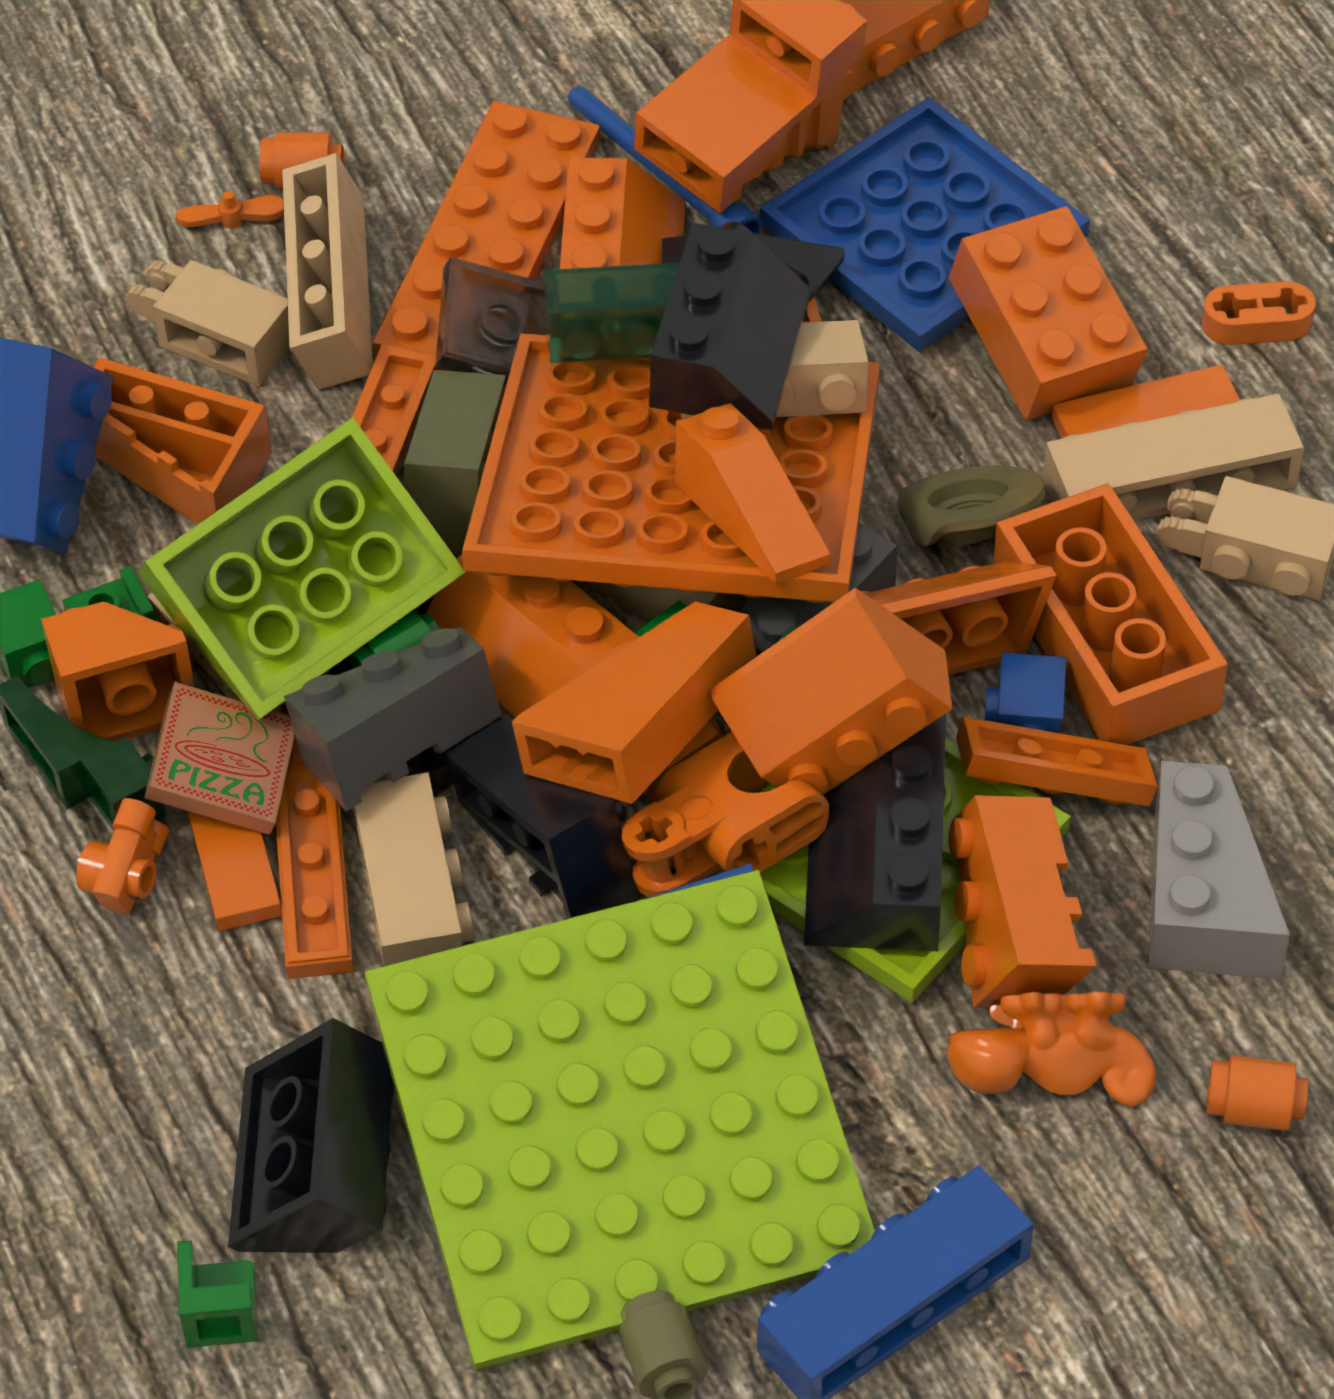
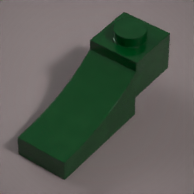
(73, 760)

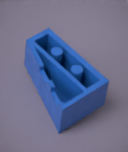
(46, 441)

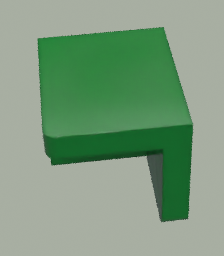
(215, 1300)

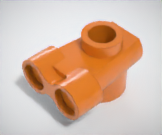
(125, 866)

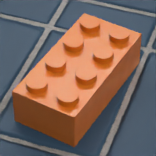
(1117, 616)

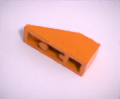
(744, 490)

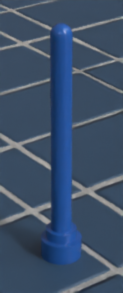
(624, 134)

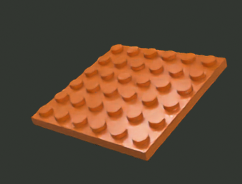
(590, 492)

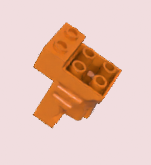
(754, 97)

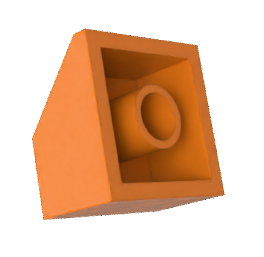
(115, 668)

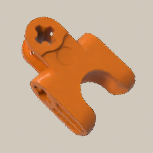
(715, 821)

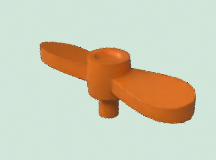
(232, 211)

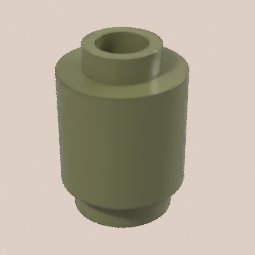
(662, 1346)

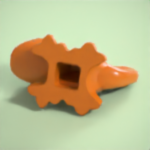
(1057, 1043)

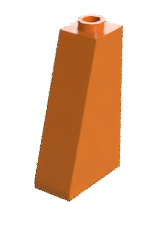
(637, 707)

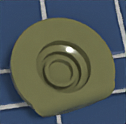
(967, 503)

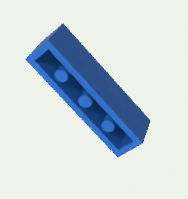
(893, 1286)

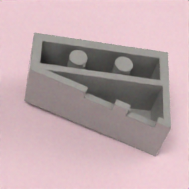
(1209, 881)

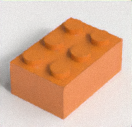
(1046, 311)

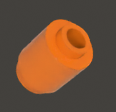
(292, 149)
(1256, 1092)

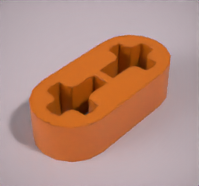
(1258, 313)

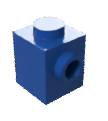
(1028, 692)

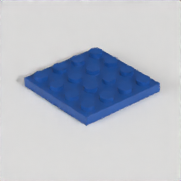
(901, 213)

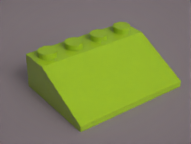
(301, 569)

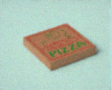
(220, 759)

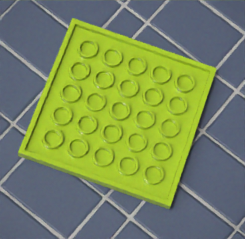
(617, 1116)

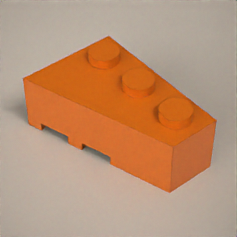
(182, 439)
(1014, 900)

